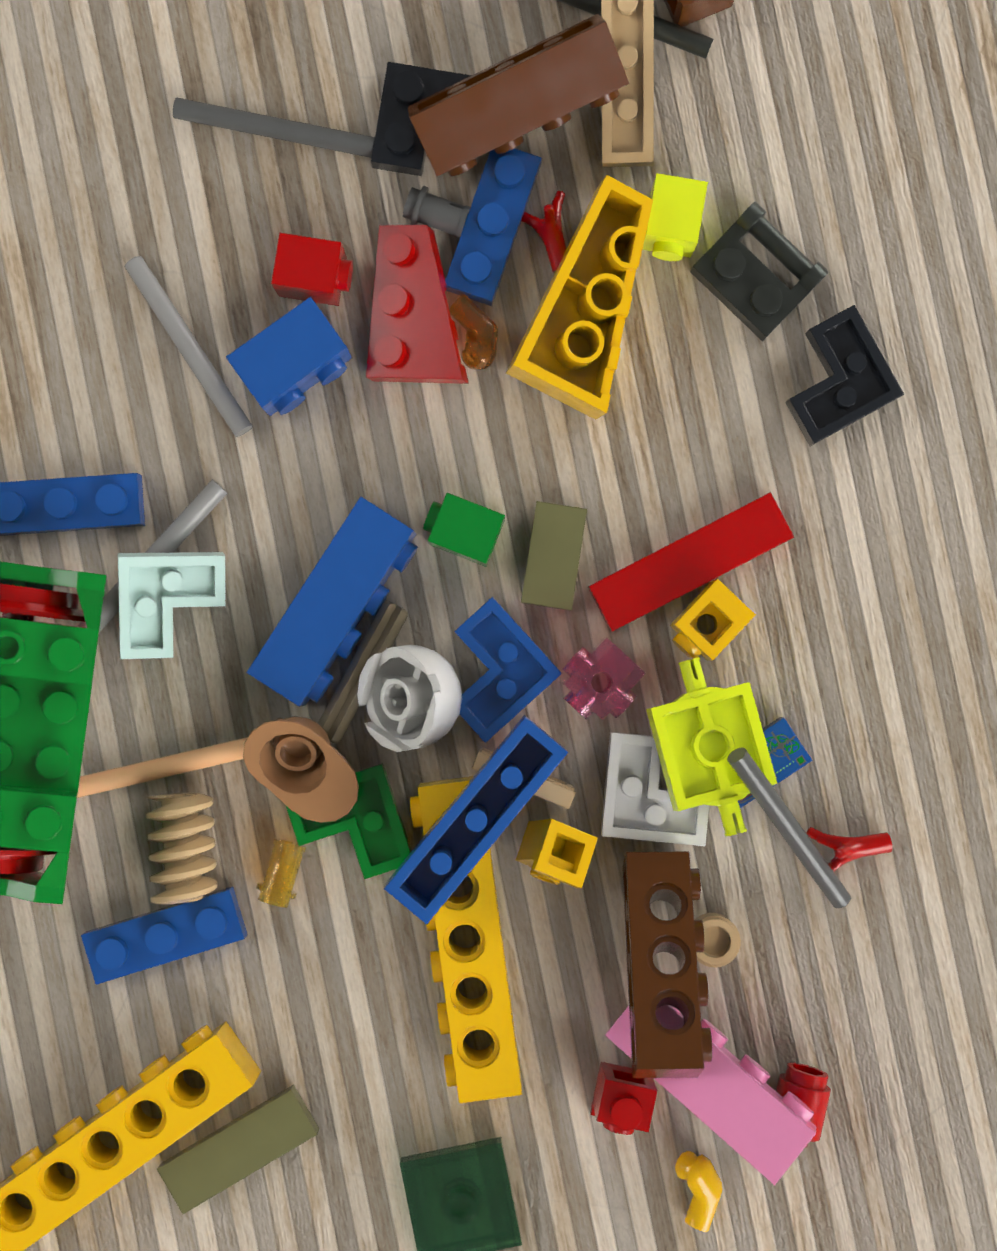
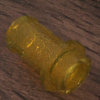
(281, 873)

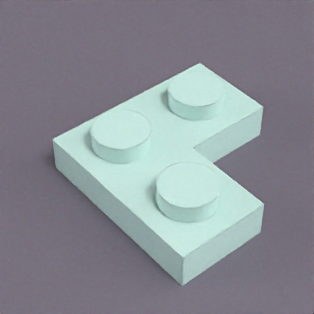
(154, 585)

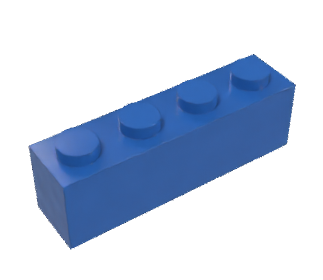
(332, 604)
(475, 819)

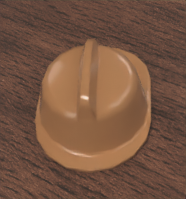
(302, 768)

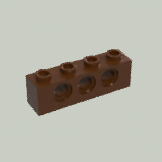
(654, 1049)

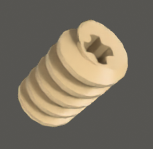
(182, 847)

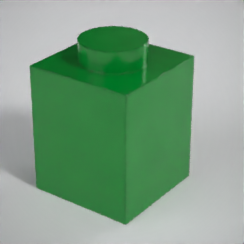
(463, 528)

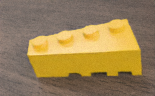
(582, 316)

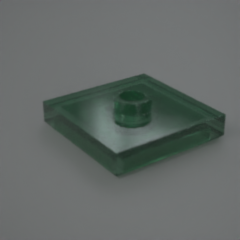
(461, 1198)

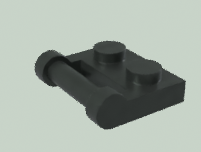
(746, 283)

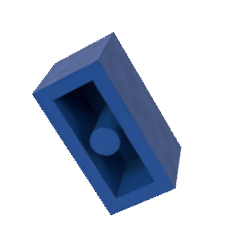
(290, 358)

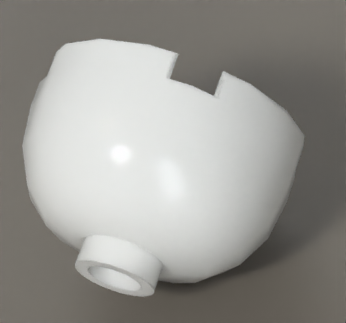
(409, 697)

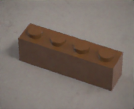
(519, 96)

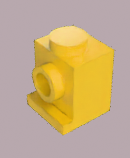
(729, 618)
(556, 852)

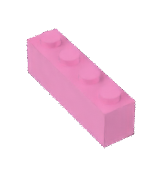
(735, 1100)

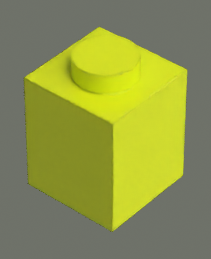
(675, 217)

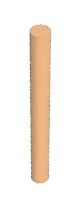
(161, 767)

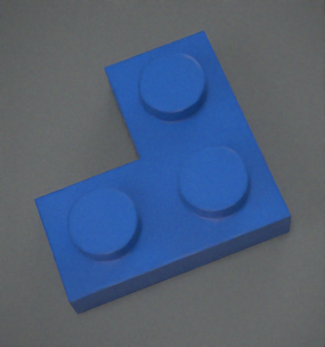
(515, 671)

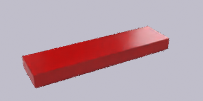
(690, 562)

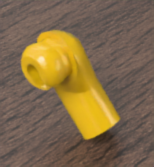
(704, 1185)

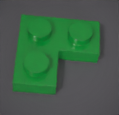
(372, 825)

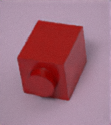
(311, 269)

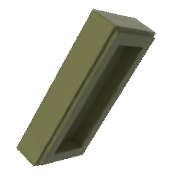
(554, 556)

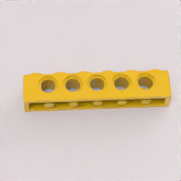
(496, 1069)
(54, 1198)

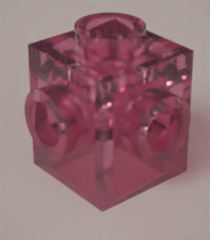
(620, 674)

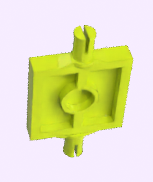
(696, 739)

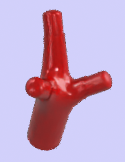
(550, 229)
(851, 848)

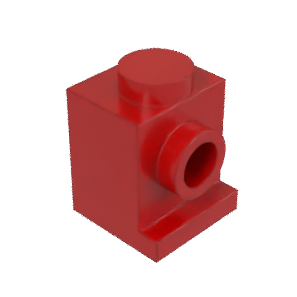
(623, 1101)

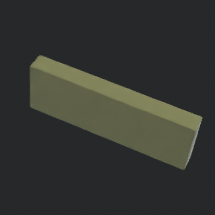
(238, 1149)

